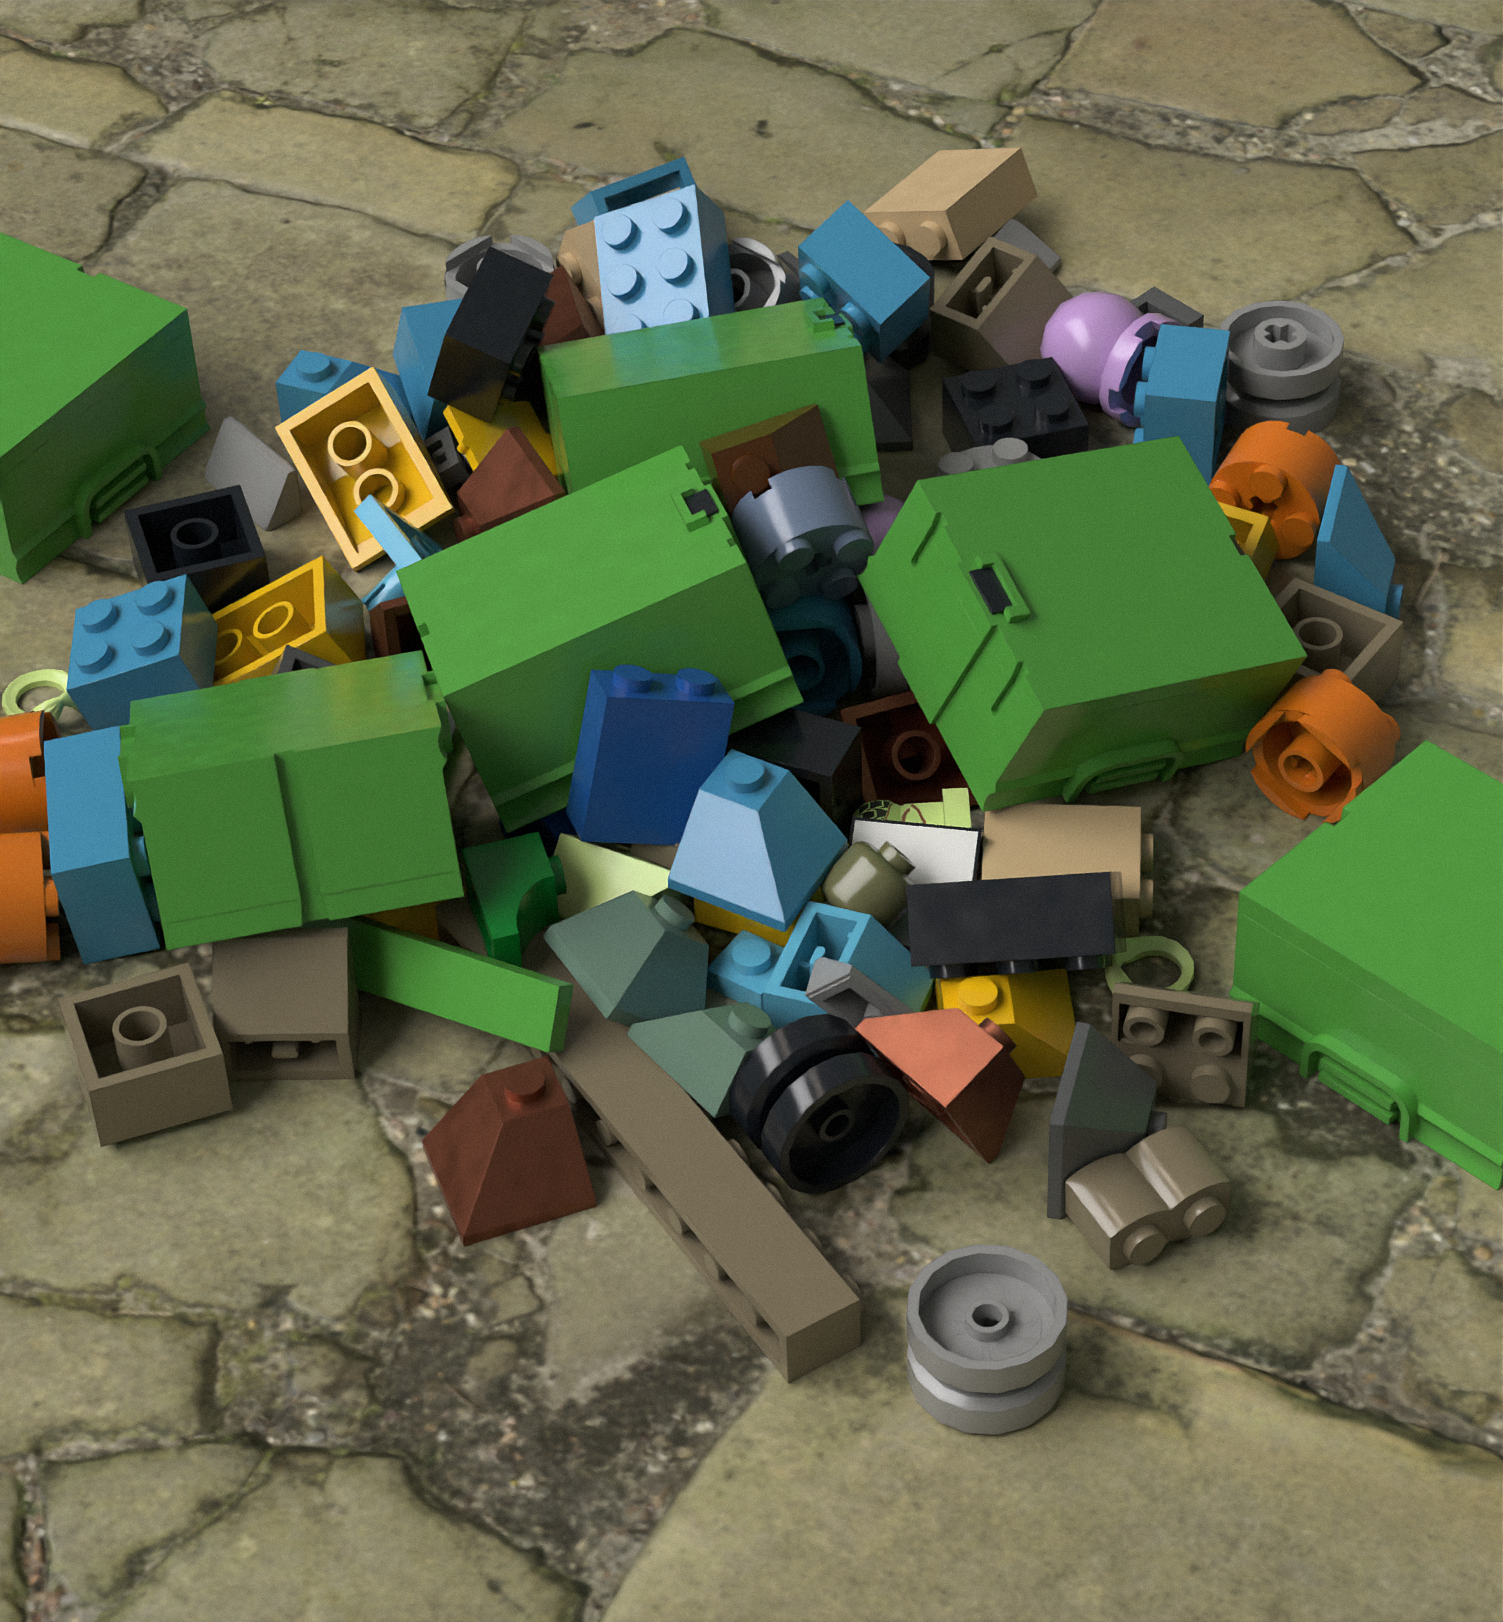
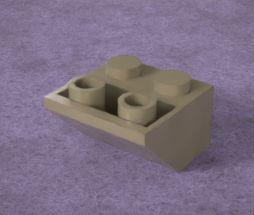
(996, 308)
(287, 1005)
(1188, 1040)

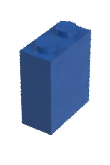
(646, 753)

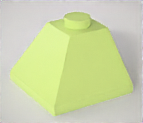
(605, 871)

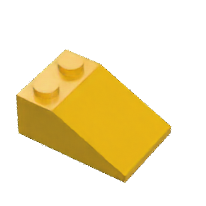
(359, 446)
(301, 609)

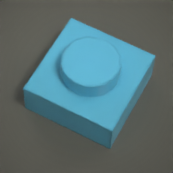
(744, 968)

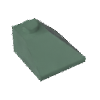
(635, 957)
(704, 1048)

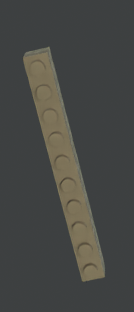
(691, 1178)

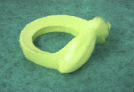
(35, 679)
(1151, 946)

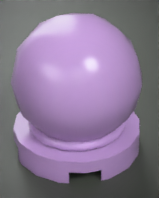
(1101, 349)

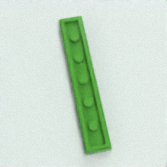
(457, 983)

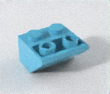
(850, 939)

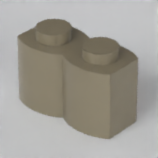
(1148, 1197)

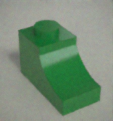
(512, 893)

